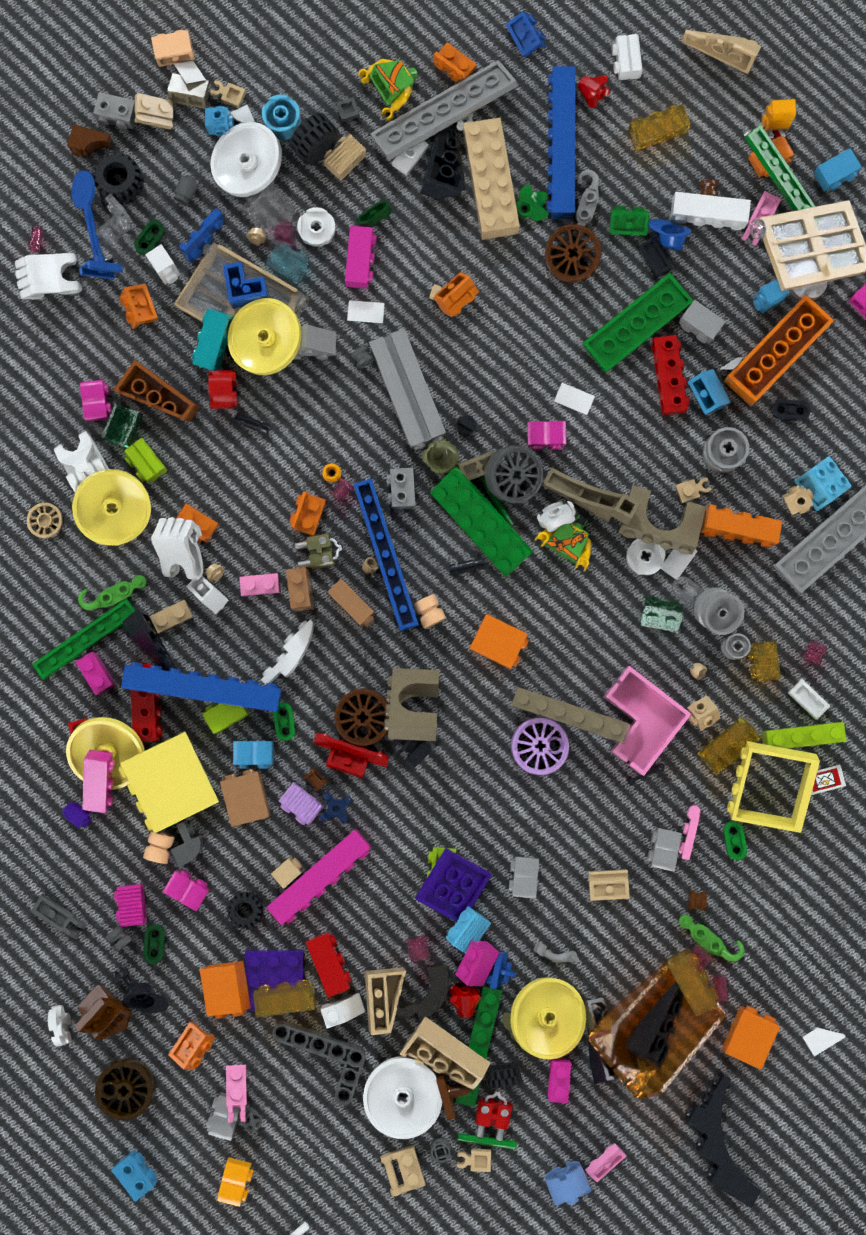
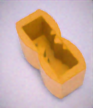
(779, 115)
(234, 1182)

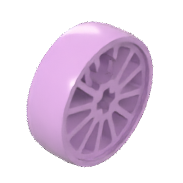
(563, 741)

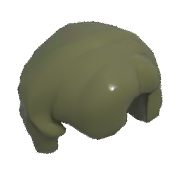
(441, 456)

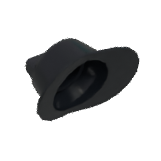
(143, 998)

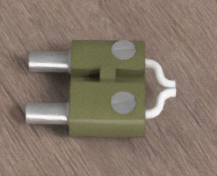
(320, 551)

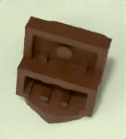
(102, 1014)

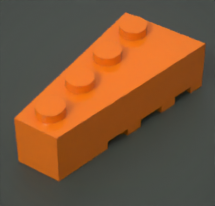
(741, 526)

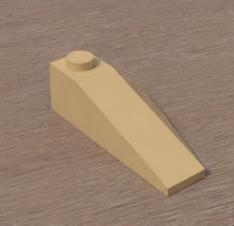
(729, 49)

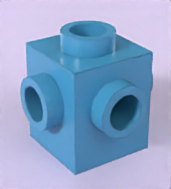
(218, 120)

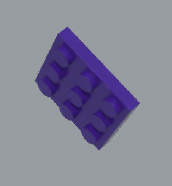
(453, 885)
(272, 968)

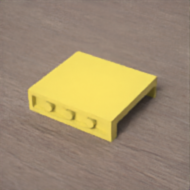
(168, 782)

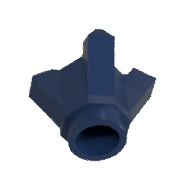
(336, 808)

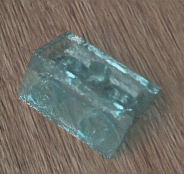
(288, 262)

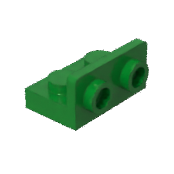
(629, 221)

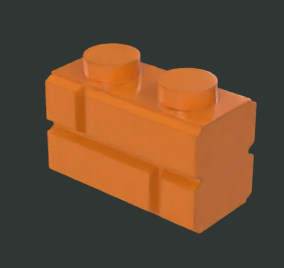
(456, 294)

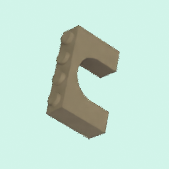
(682, 538)
(405, 723)

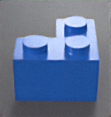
(241, 289)

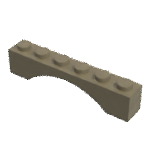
(571, 715)

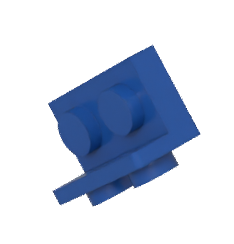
(525, 33)

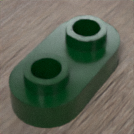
(374, 214)
(147, 237)
(154, 943)

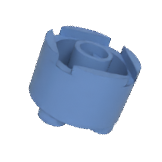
(567, 1183)

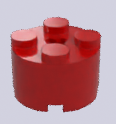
(221, 389)

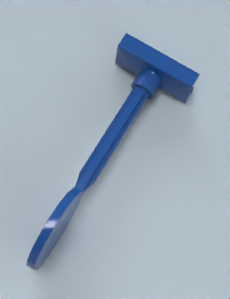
(82, 195)

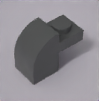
(190, 848)

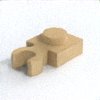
(231, 94)
(690, 490)
(479, 1160)

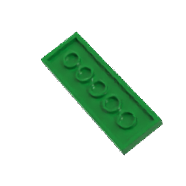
(637, 323)
(481, 521)

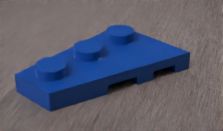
(197, 240)

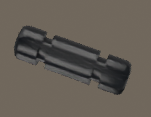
(252, 423)
(467, 566)

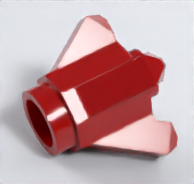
(593, 89)
(464, 1000)

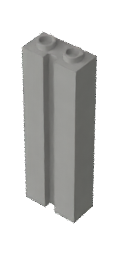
(407, 389)

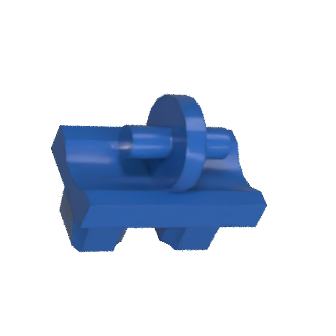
(501, 971)

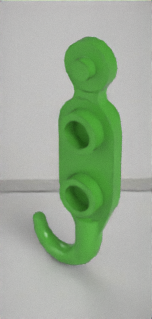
(113, 594)
(709, 940)

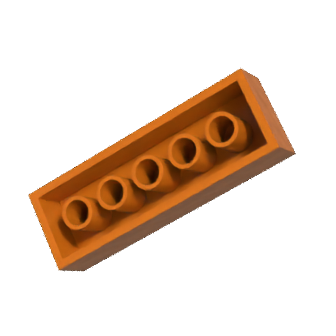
(778, 350)

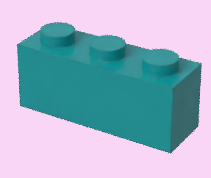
(212, 340)

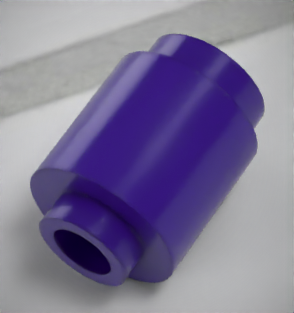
(75, 815)

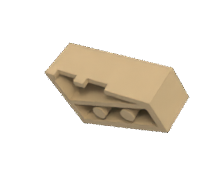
(382, 996)

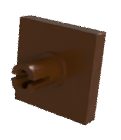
(449, 1093)

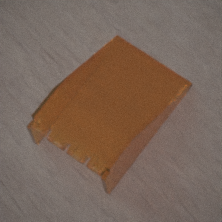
(619, 1022)

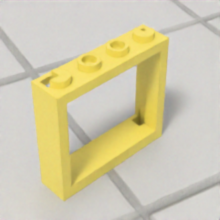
(807, 782)

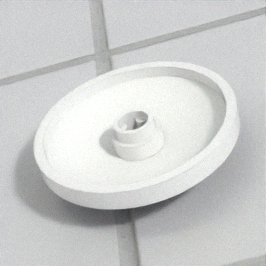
(246, 159)
(399, 1115)

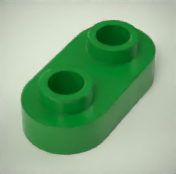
(284, 721)
(733, 840)

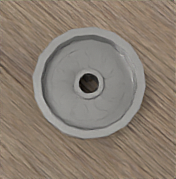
(721, 440)
(719, 611)

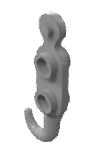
(588, 201)

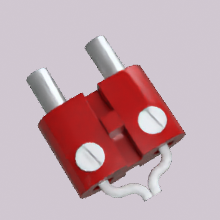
(493, 1113)

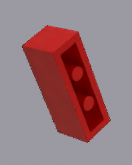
(329, 963)

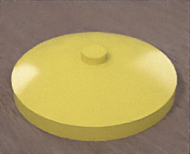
(264, 336)
(111, 507)
(106, 736)
(548, 1018)

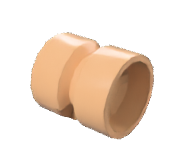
(428, 609)
(158, 847)

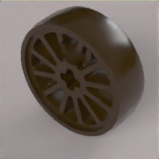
(102, 1094)

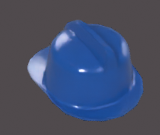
(670, 234)

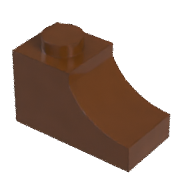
(85, 141)

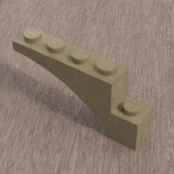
(595, 500)

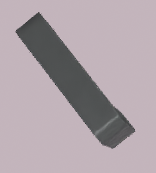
(327, 1052)

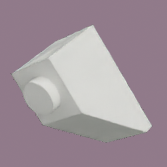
(208, 594)
(342, 1010)

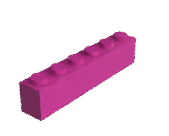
(318, 877)

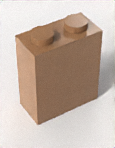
(300, 589)
(352, 603)
(245, 797)

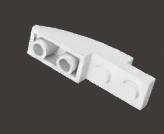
(296, 646)

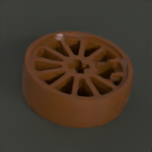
(594, 262)
(359, 741)

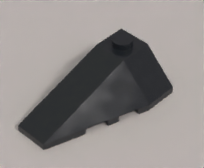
(444, 169)
(143, 632)
(595, 1011)
(652, 1033)

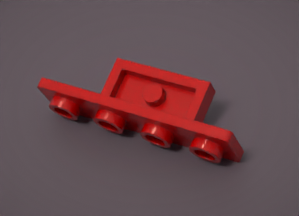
(348, 757)

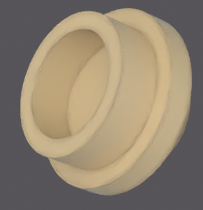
(256, 236)
(214, 572)

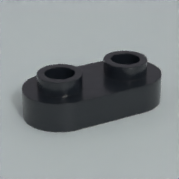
(789, 410)

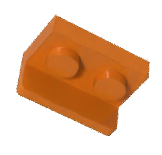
(454, 63)
(138, 305)
(307, 514)
(206, 524)
(191, 1047)

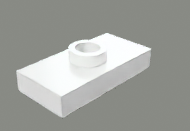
(407, 160)
(808, 699)

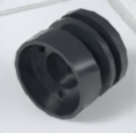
(417, 749)

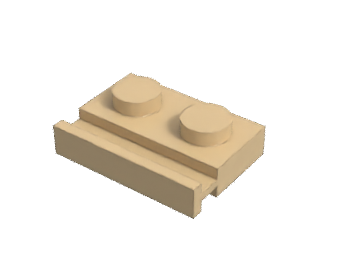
(153, 111)
(608, 885)

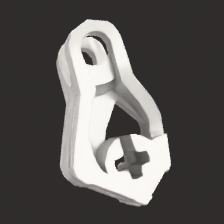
(44, 275)
(82, 461)
(177, 545)

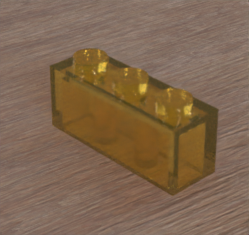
(659, 127)
(728, 746)
(693, 982)
(284, 998)

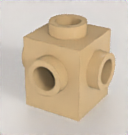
(793, 495)
(703, 713)

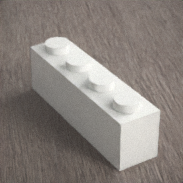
(710, 210)

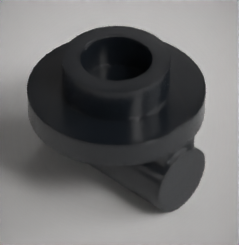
(466, 424)

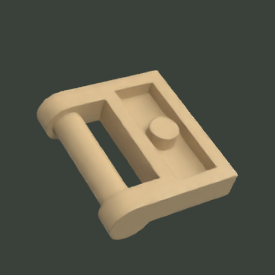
(409, 1168)

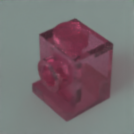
(418, 948)

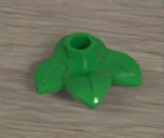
(533, 202)

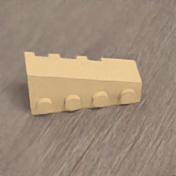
(446, 1054)

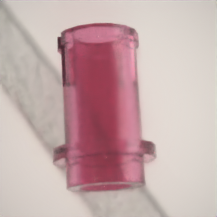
(35, 239)
(721, 987)

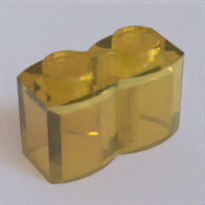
(765, 661)

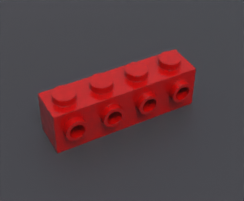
(669, 375)
(146, 714)

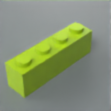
(805, 735)

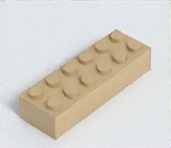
(491, 178)

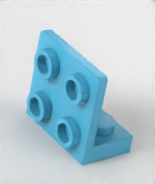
(825, 482)

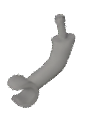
(569, 956)

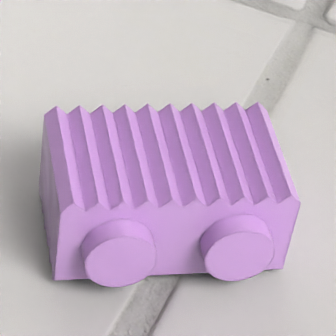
(301, 804)

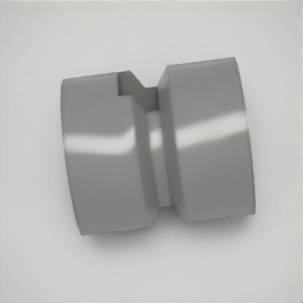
(735, 646)

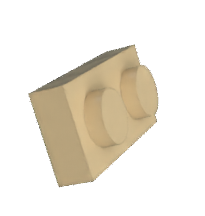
(171, 616)

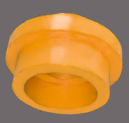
(329, 467)

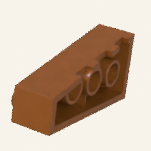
(149, 388)

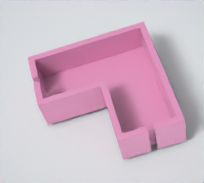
(653, 715)

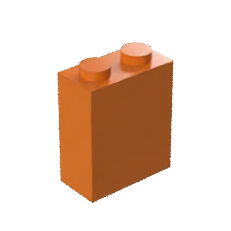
(499, 642)
(225, 989)
(751, 1036)

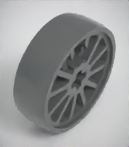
(531, 485)

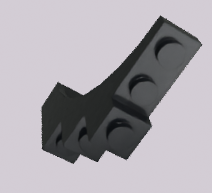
(711, 1144)

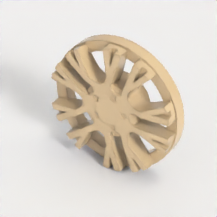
(44, 520)

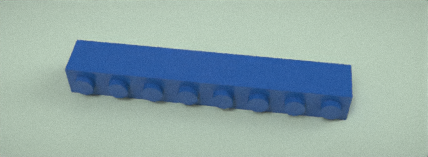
(562, 142)
(386, 555)
(201, 688)

